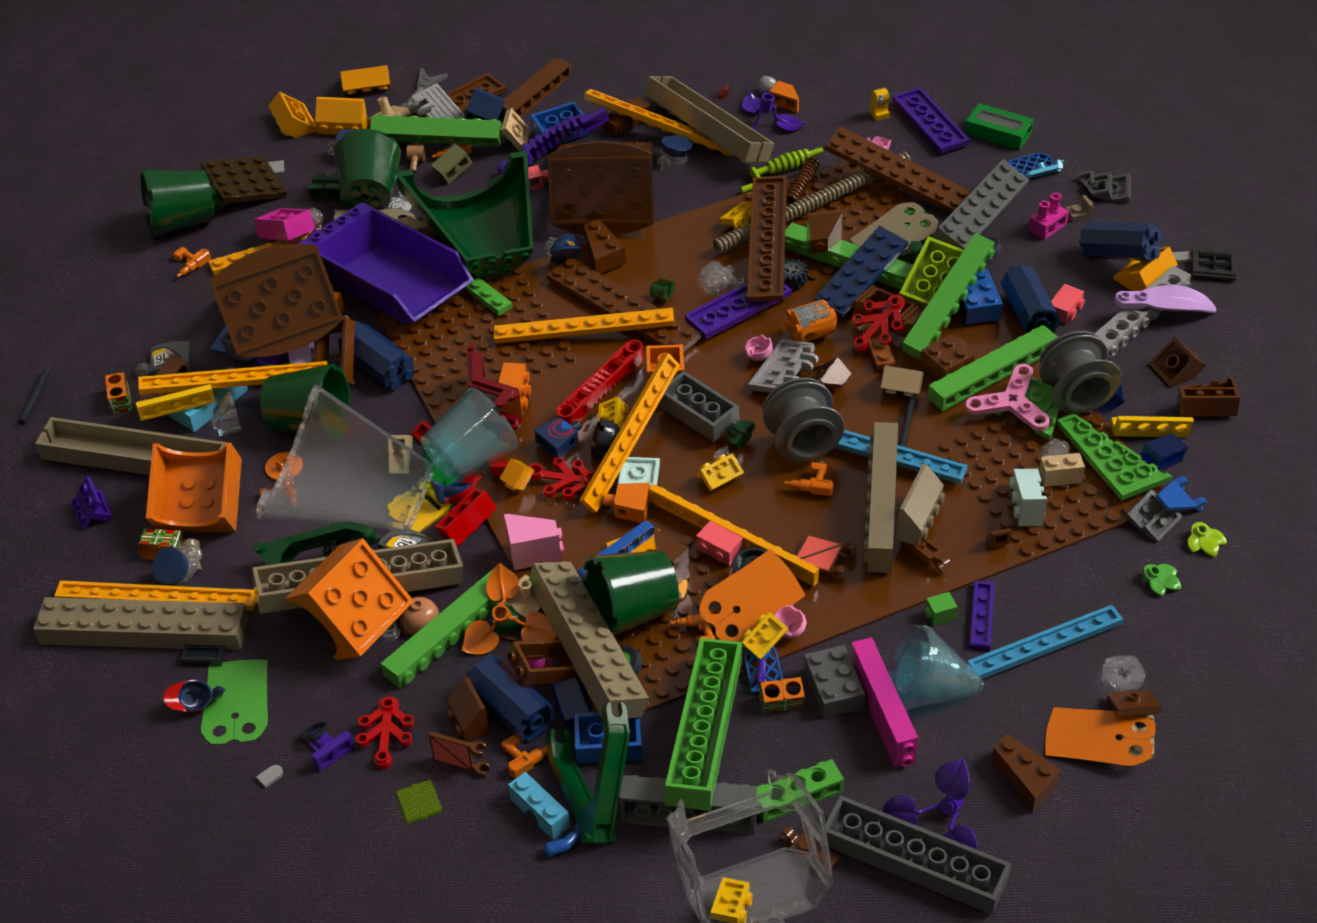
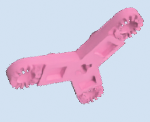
(1016, 390)

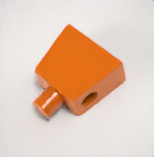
(630, 501)

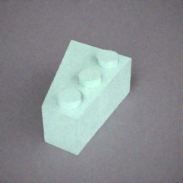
(1027, 497)

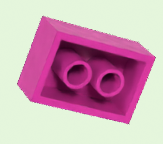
(284, 224)

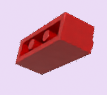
(466, 516)

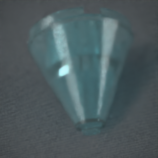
(931, 670)

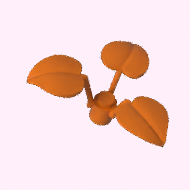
(481, 637)

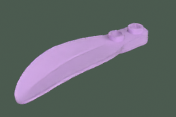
(1165, 298)

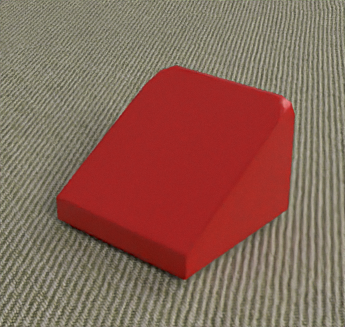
(420, 430)
(498, 467)

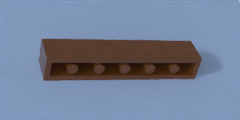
(537, 87)

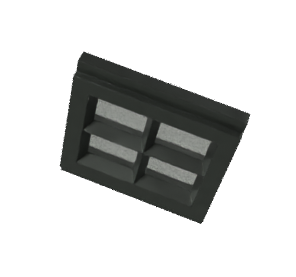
(1214, 264)

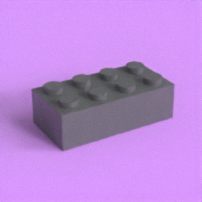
(699, 406)

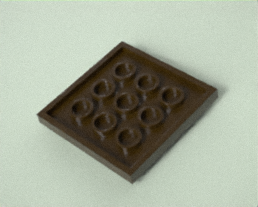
(243, 179)

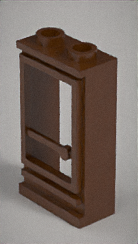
(909, 313)
(321, 351)
(539, 649)

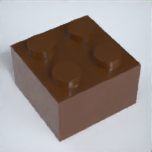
(945, 357)

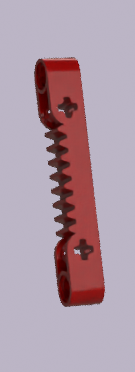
(588, 393)

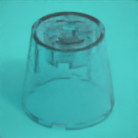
(469, 437)

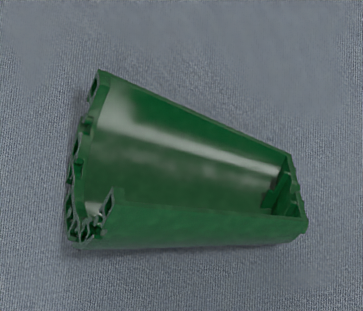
(485, 225)

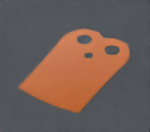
(756, 589)
(1092, 736)

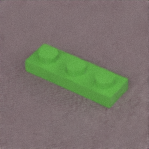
(488, 296)

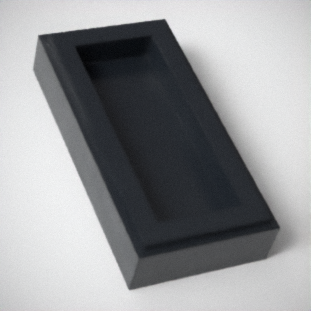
(203, 655)

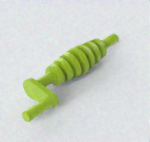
(782, 163)

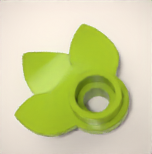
(1207, 540)

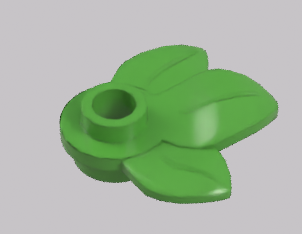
(1161, 578)

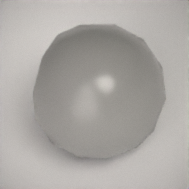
(765, 84)

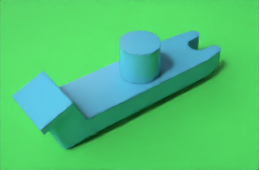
(1042, 170)

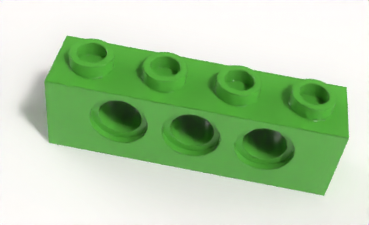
(830, 784)

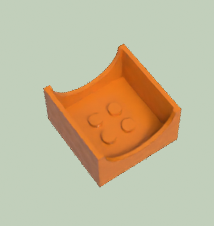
(194, 490)
(352, 597)

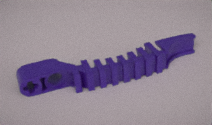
(587, 122)

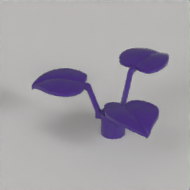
(764, 105)
(955, 782)

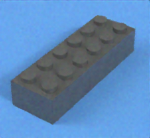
(644, 803)

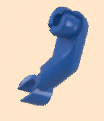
(562, 845)

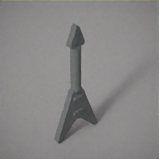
(424, 82)

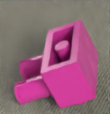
(1049, 217)

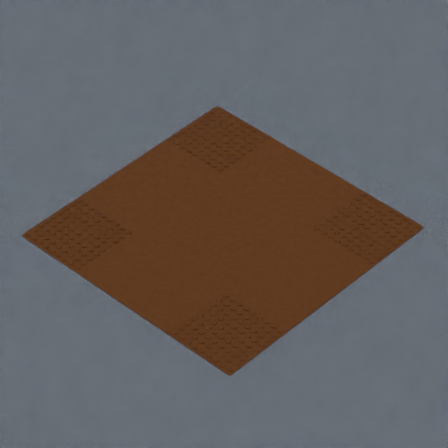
(758, 499)

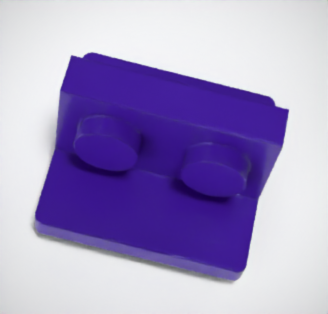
(90, 504)

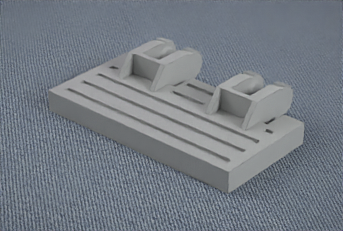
(436, 103)
(784, 364)

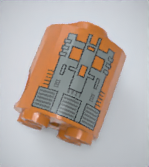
(810, 321)

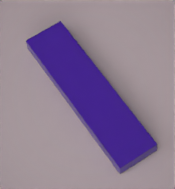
(981, 616)

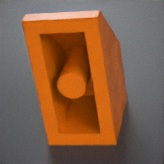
(785, 96)

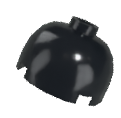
(604, 436)

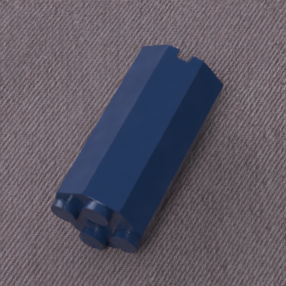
(1121, 241)
(1029, 299)
(380, 357)
(514, 706)

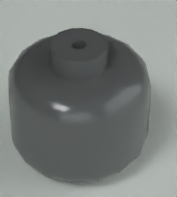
(141, 370)

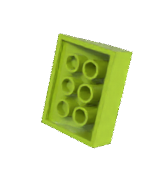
(929, 271)

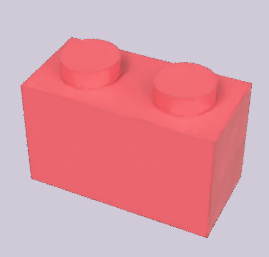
(1067, 302)
(719, 542)

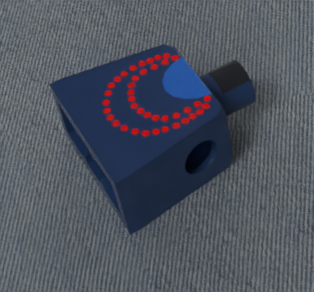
(557, 437)

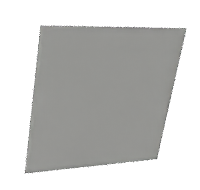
(277, 166)

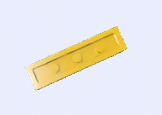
(175, 402)
(1151, 426)

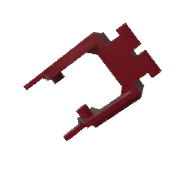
(504, 392)

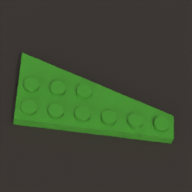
(1113, 461)

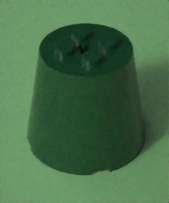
(366, 167)
(176, 199)
(286, 395)
(631, 587)

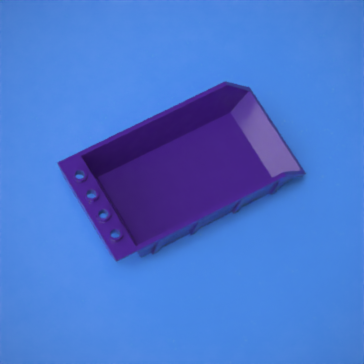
(388, 263)

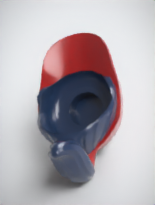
(455, 492)
(190, 695)

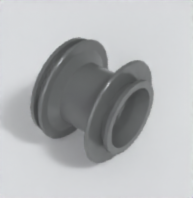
(1079, 372)
(802, 419)

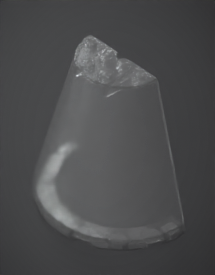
(346, 472)

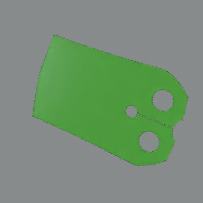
(244, 694)

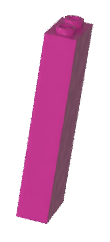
(884, 704)

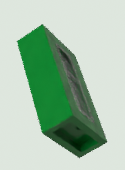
(998, 126)

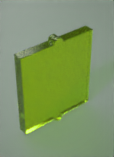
(419, 801)

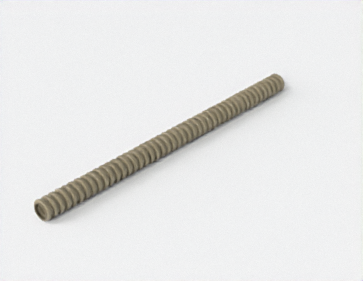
(803, 206)

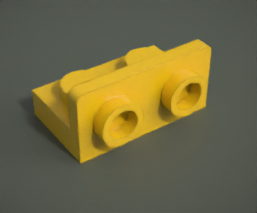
(738, 216)
(614, 410)
(720, 472)
(764, 635)
(732, 901)

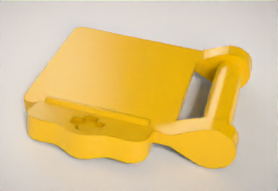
(428, 513)

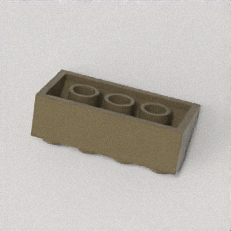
(920, 507)

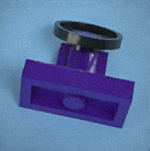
(326, 748)

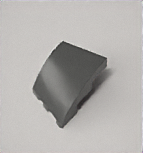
(1106, 186)

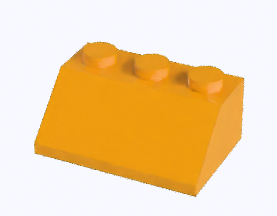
(365, 79)
(339, 114)
(291, 116)
(1141, 274)

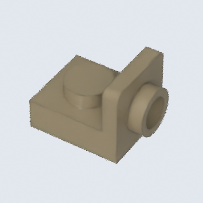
(1080, 211)

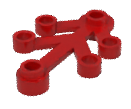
(879, 320)
(565, 478)
(385, 728)

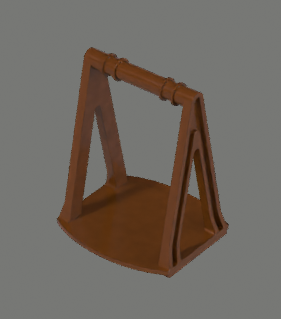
(601, 183)
(276, 300)

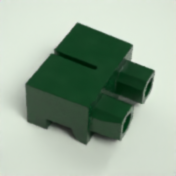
(324, 187)

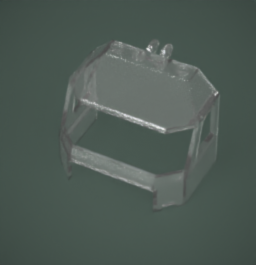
(782, 880)

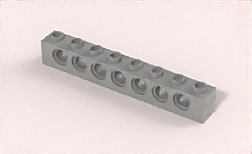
(1130, 321)

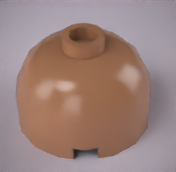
(417, 615)

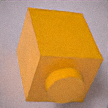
(516, 475)

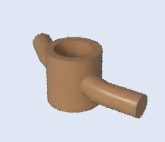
(415, 154)

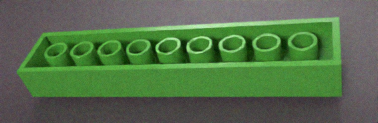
(704, 724)

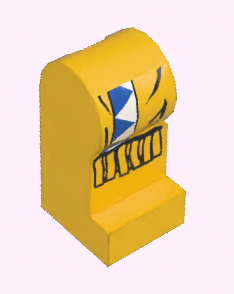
(879, 104)

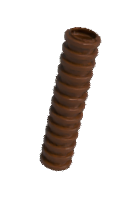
(802, 180)

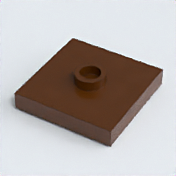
(1134, 703)

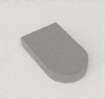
(1182, 256)
(270, 775)

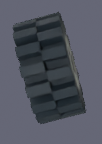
(795, 273)

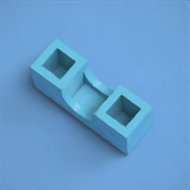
(530, 795)

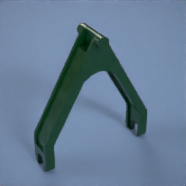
(287, 548)
(597, 813)

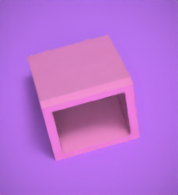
(533, 540)

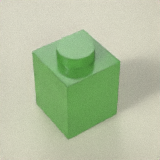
(940, 609)

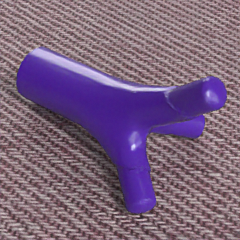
(760, 674)

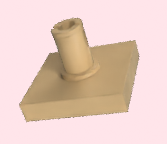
(390, 111)
(515, 130)
(525, 601)

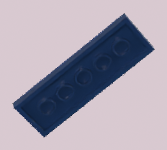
(862, 270)

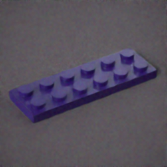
(930, 120)
(727, 311)

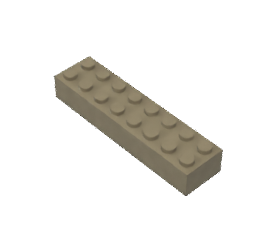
(881, 496)

